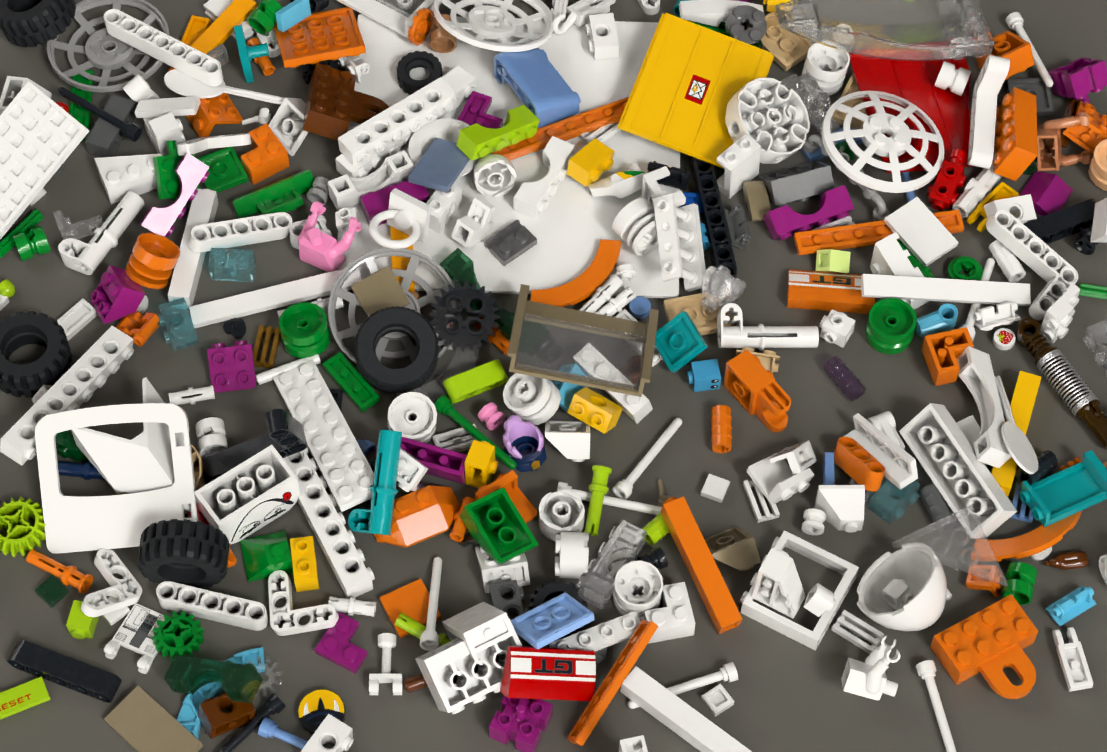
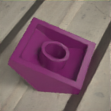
(1047, 192)

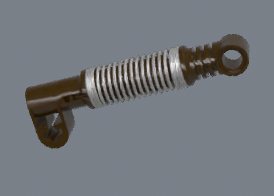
(1050, 359)

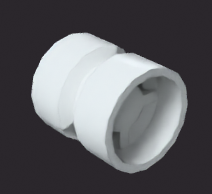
(952, 78)
(211, 436)

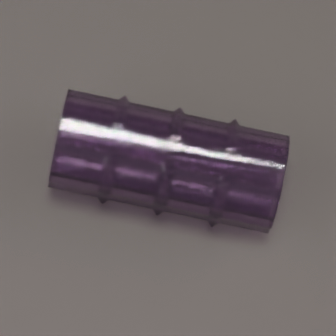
(844, 378)

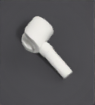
(263, 118)

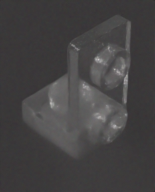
(77, 230)

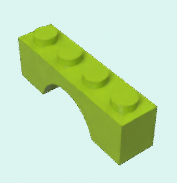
(480, 141)

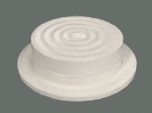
(444, 129)

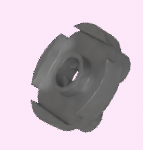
(746, 14)

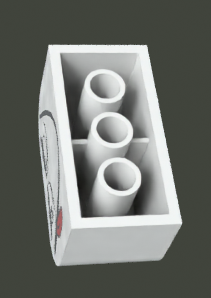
(249, 495)

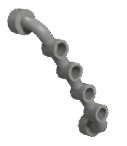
(880, 212)

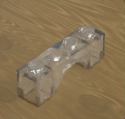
(623, 544)

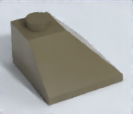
(734, 548)

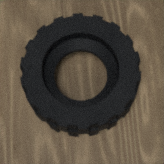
(416, 60)

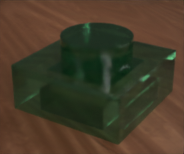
(51, 591)

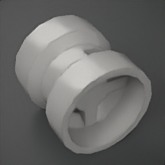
(319, 191)

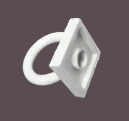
(407, 216)

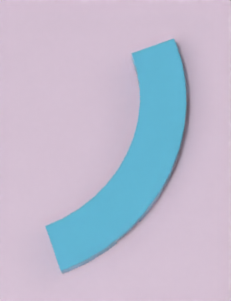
(189, 712)

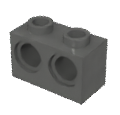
(510, 606)

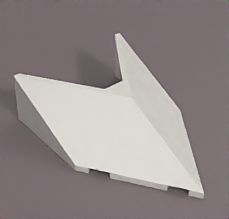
(136, 463)

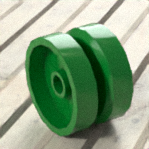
(891, 326)
(304, 330)

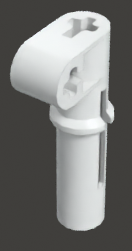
(104, 237)
(783, 336)

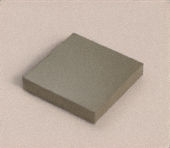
(379, 291)

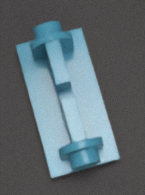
(1071, 605)

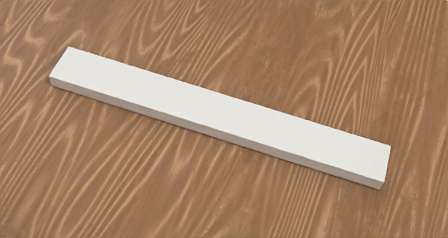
(944, 289)
(269, 298)

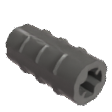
(934, 503)

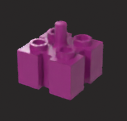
(1079, 78)
(521, 722)

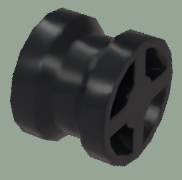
(1083, 243)

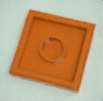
(409, 599)

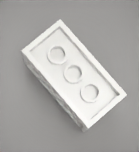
(455, 659)

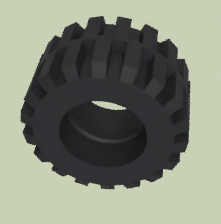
(553, 590)

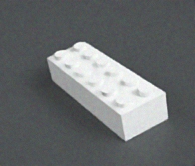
(954, 467)

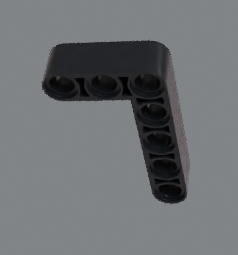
(283, 433)

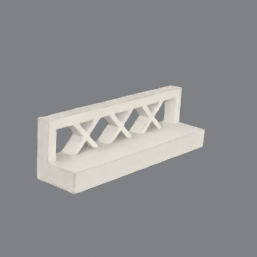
(899, 464)

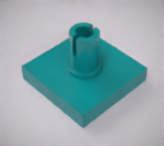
(248, 53)
(679, 341)

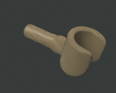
(662, 497)

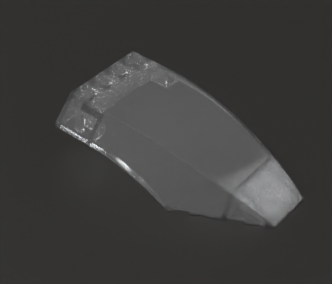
(892, 27)

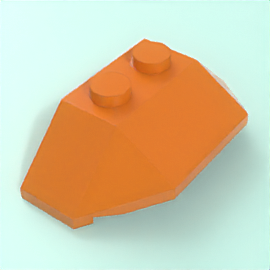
(421, 516)

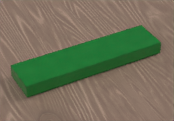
(79, 113)

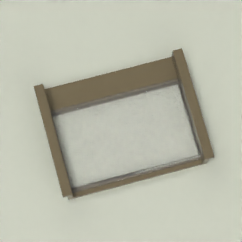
(582, 346)

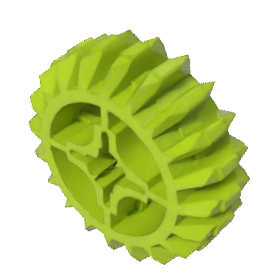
(19, 532)

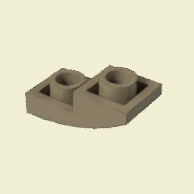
(757, 199)

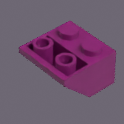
(116, 295)

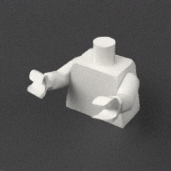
(870, 678)

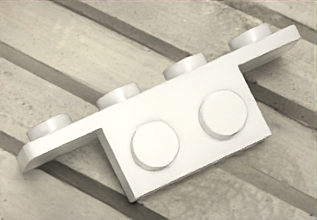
(602, 635)

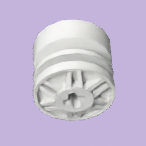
(826, 67)
(637, 226)
(637, 578)

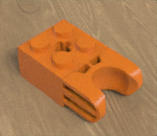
(757, 391)

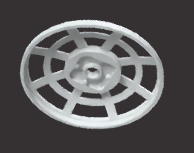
(496, 23)
(881, 145)

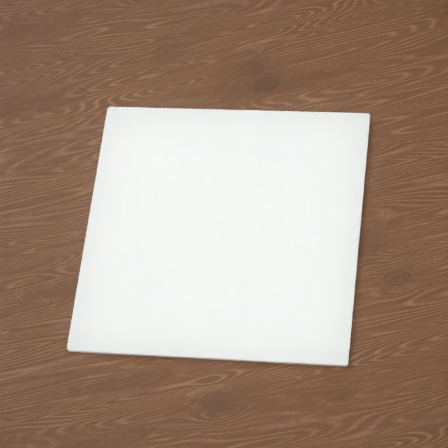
(574, 219)

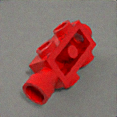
(948, 183)

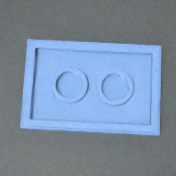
(552, 620)

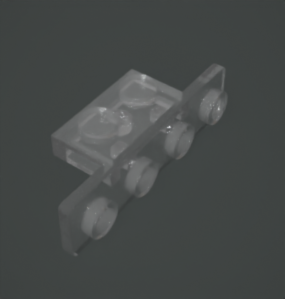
(814, 99)

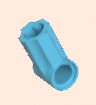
(936, 322)

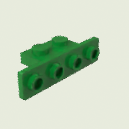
(277, 197)

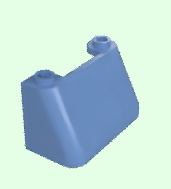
(537, 84)

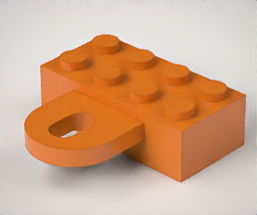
(987, 645)

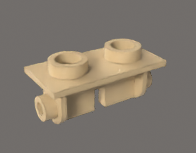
(766, 358)

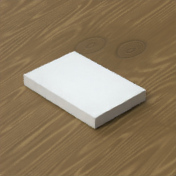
(921, 232)

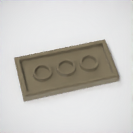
(150, 726)

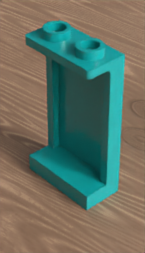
(1066, 490)

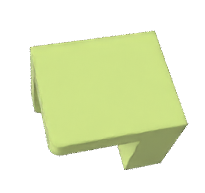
(832, 261)

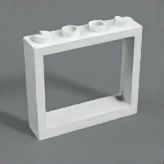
(785, 626)

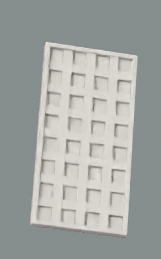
(33, 146)

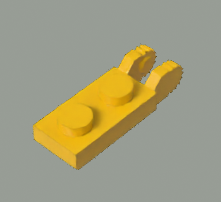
(1002, 191)

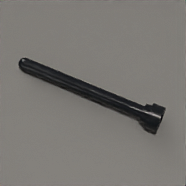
(131, 131)
(272, 706)

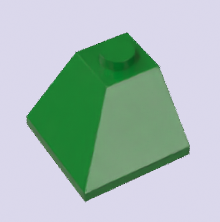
(265, 555)

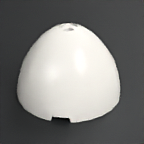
(927, 582)

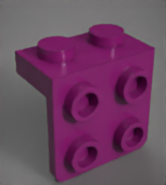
(231, 367)

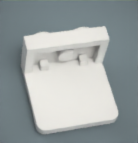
(777, 479)

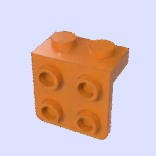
(214, 111)
(510, 483)

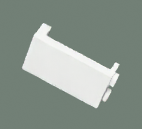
(479, 627)

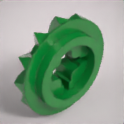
(968, 264)

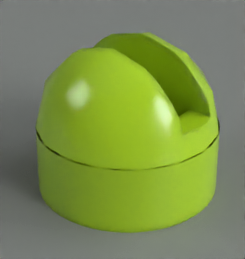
(7, 288)

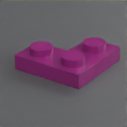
(476, 110)
(337, 647)

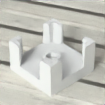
(652, 190)

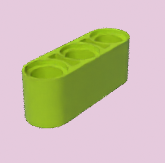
(475, 381)

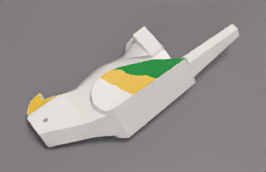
(619, 184)

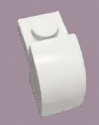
(475, 225)

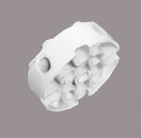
(770, 117)

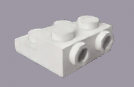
(1060, 315)

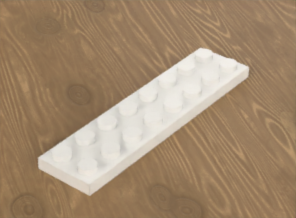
(327, 434)

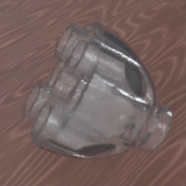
(720, 288)

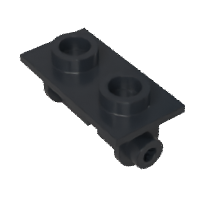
(678, 177)

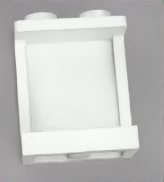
(740, 165)

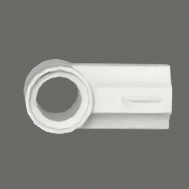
(886, 424)

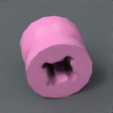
(491, 416)

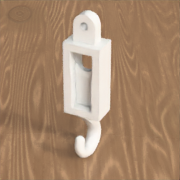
(579, 13)

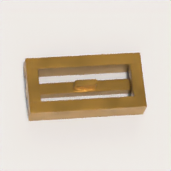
(268, 331)

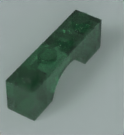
(191, 673)

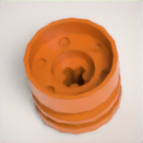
(152, 260)

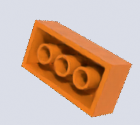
(1015, 134)

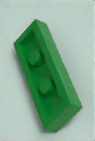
(351, 382)

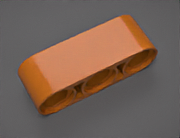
(859, 463)

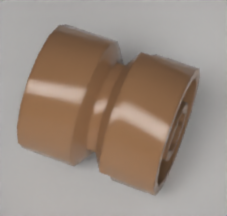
(440, 39)

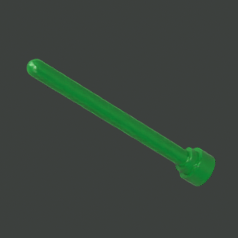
(445, 406)

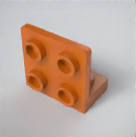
(1088, 136)

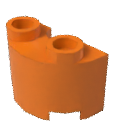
(139, 326)

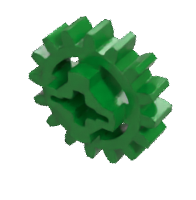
(188, 629)

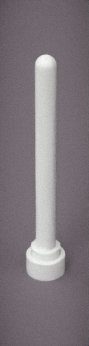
(1015, 23)
(974, 307)
(624, 488)
(616, 502)
(429, 639)
(927, 671)
(726, 673)

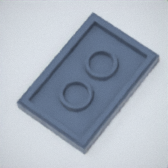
(439, 166)

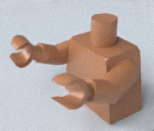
(1050, 145)

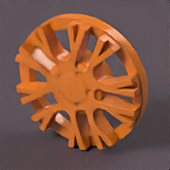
(420, 27)

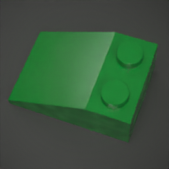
(498, 526)

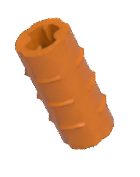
(721, 429)

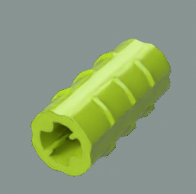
(656, 530)

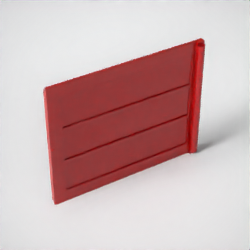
(916, 84)

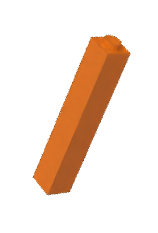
(700, 564)

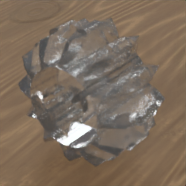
(269, 672)

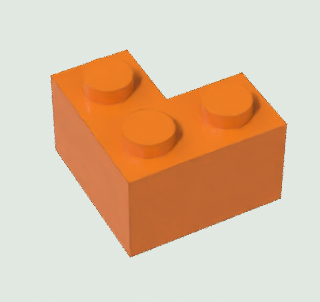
(266, 157)
(941, 353)

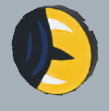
(316, 706)

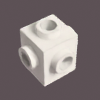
(837, 328)

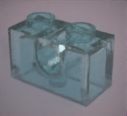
(232, 264)
(177, 313)
(889, 508)

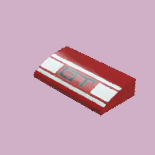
(549, 673)

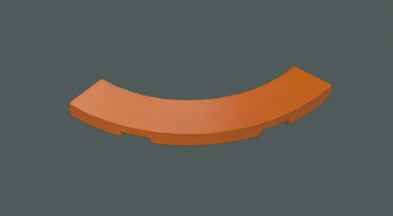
(587, 282)
(1033, 541)

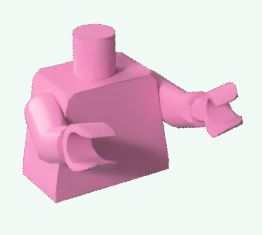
(322, 249)

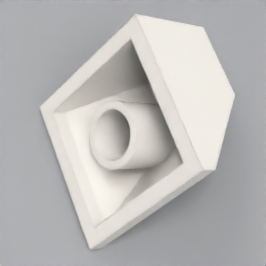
(288, 124)
(570, 438)
(842, 505)

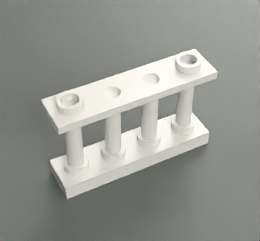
(679, 242)

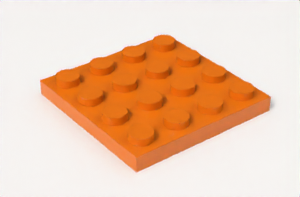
(320, 38)

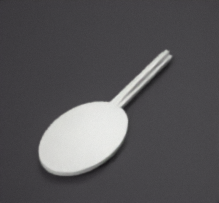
(191, 87)
(1014, 438)

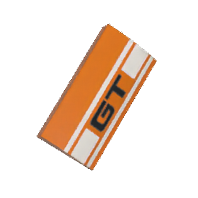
(826, 292)

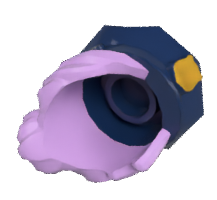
(524, 444)

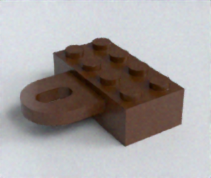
(335, 103)

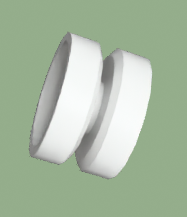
(531, 398)
(417, 407)

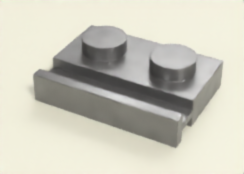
(510, 242)

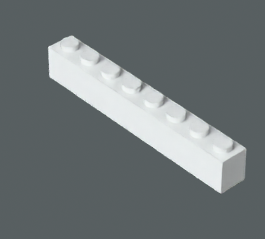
(461, 83)

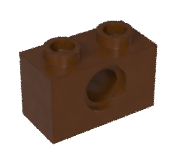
(218, 722)

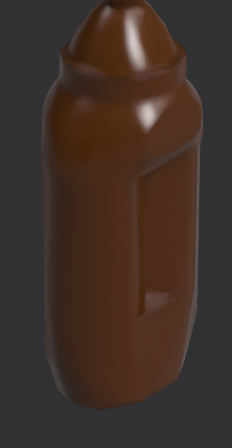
(1068, 560)

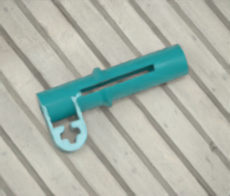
(383, 488)

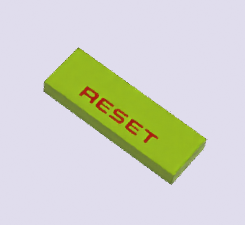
(23, 697)

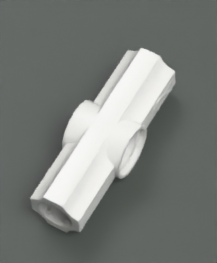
(976, 191)

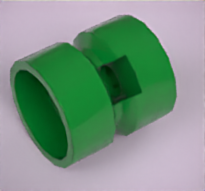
(264, 17)
(31, 243)
(1021, 580)

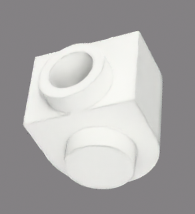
(343, 217)
(896, 594)
(819, 600)

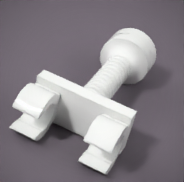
(386, 642)

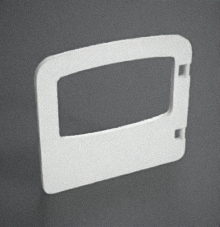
(111, 520)

